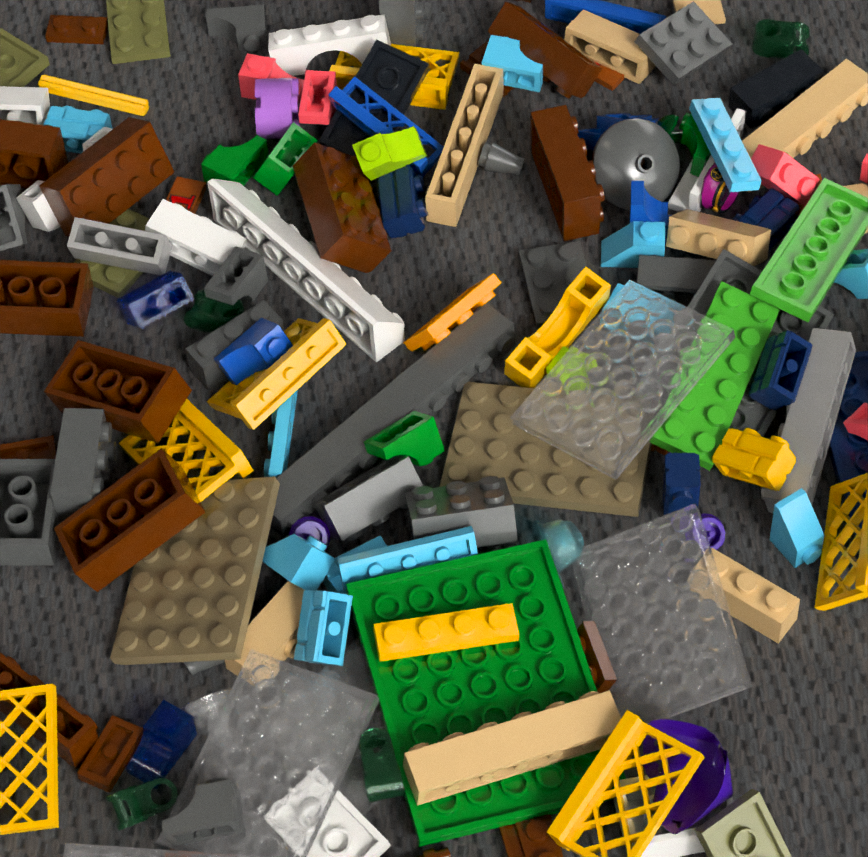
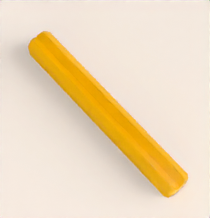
(94, 95)

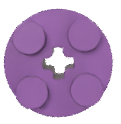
(276, 106)

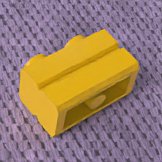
(754, 458)

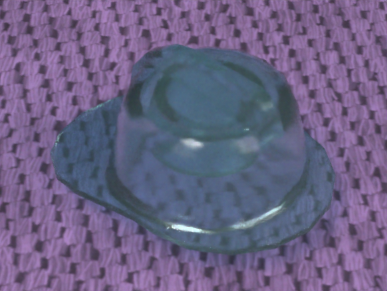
(563, 541)

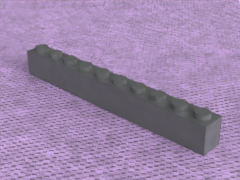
(418, 388)

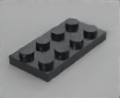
(390, 75)

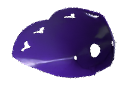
(707, 786)

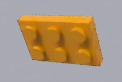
(453, 314)

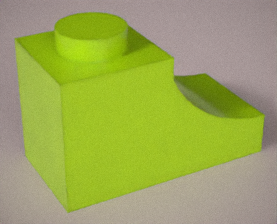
(389, 152)

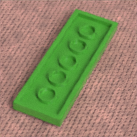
(814, 251)
(711, 405)

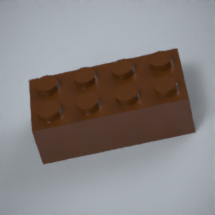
(29, 152)
(566, 172)
(108, 175)
(341, 208)
(44, 298)
(133, 391)
(129, 520)

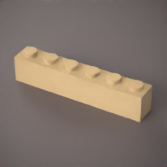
(813, 112)
(464, 145)
(510, 747)

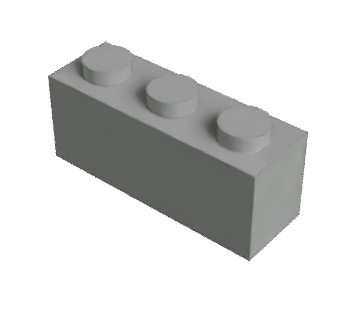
(119, 246)

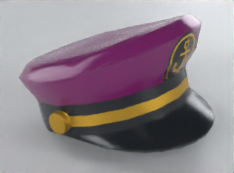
(715, 192)

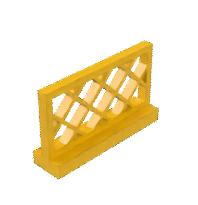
(433, 90)
(269, 388)
(209, 437)
(833, 545)
(605, 773)
(50, 784)

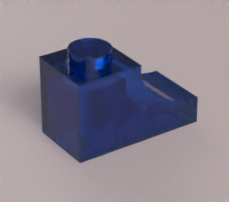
(163, 742)

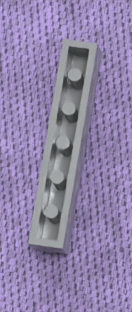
(815, 412)

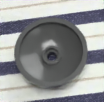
(619, 158)

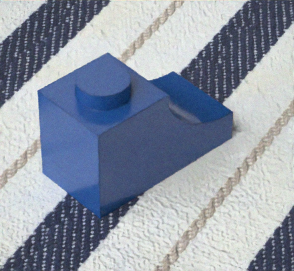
(646, 208)
(253, 351)

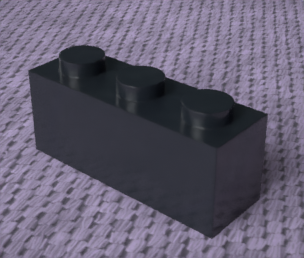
(774, 87)

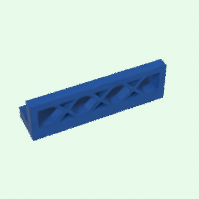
(628, 17)
(361, 116)

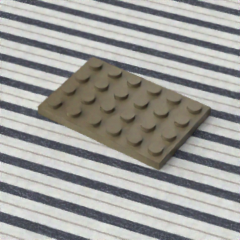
(535, 471)
(200, 585)

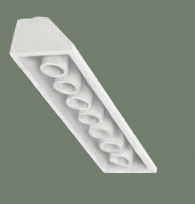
(300, 267)

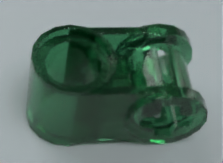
(778, 38)
(211, 313)
(380, 770)
(139, 802)

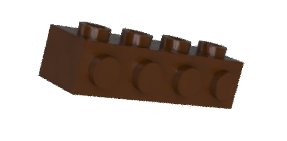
(561, 61)
(74, 730)

